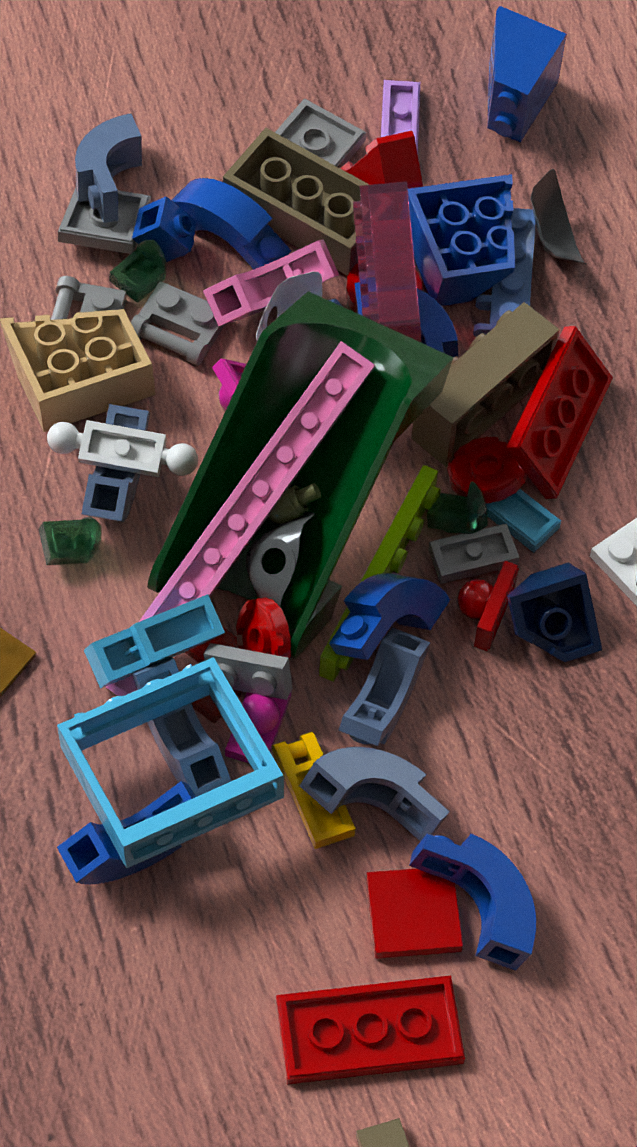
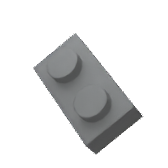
(472, 553)
(253, 670)

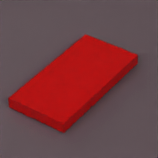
(559, 412)
(369, 1029)

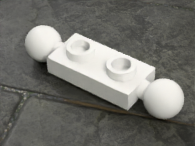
(122, 448)

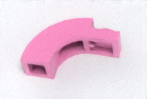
(251, 291)

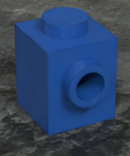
(167, 225)

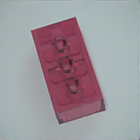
(387, 258)

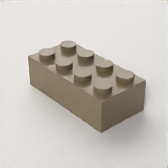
(301, 194)
(486, 382)

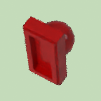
(488, 603)

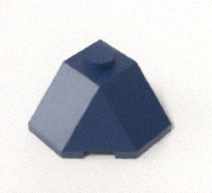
(556, 612)

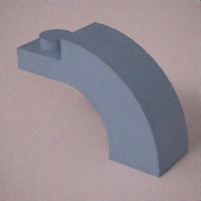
(102, 155)
(109, 490)
(386, 689)
(182, 739)
(375, 779)

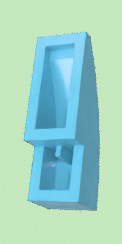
(153, 640)

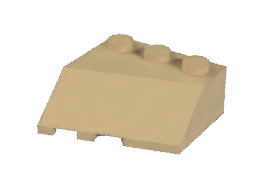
(78, 364)

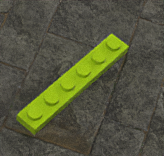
(390, 554)

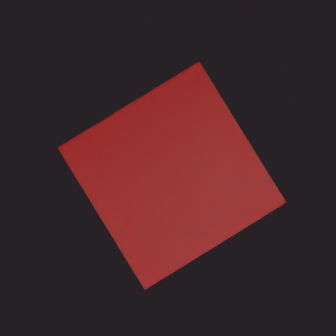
(412, 914)

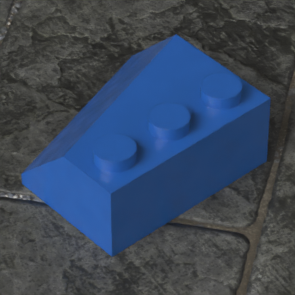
(463, 236)

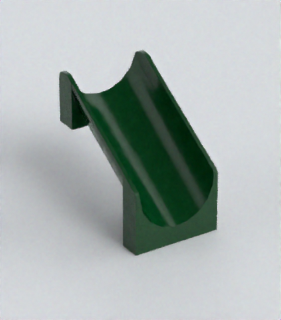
(343, 466)

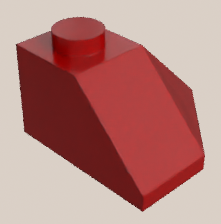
(389, 161)

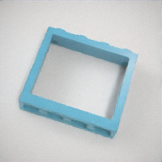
(195, 815)

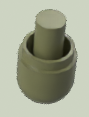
(294, 503)

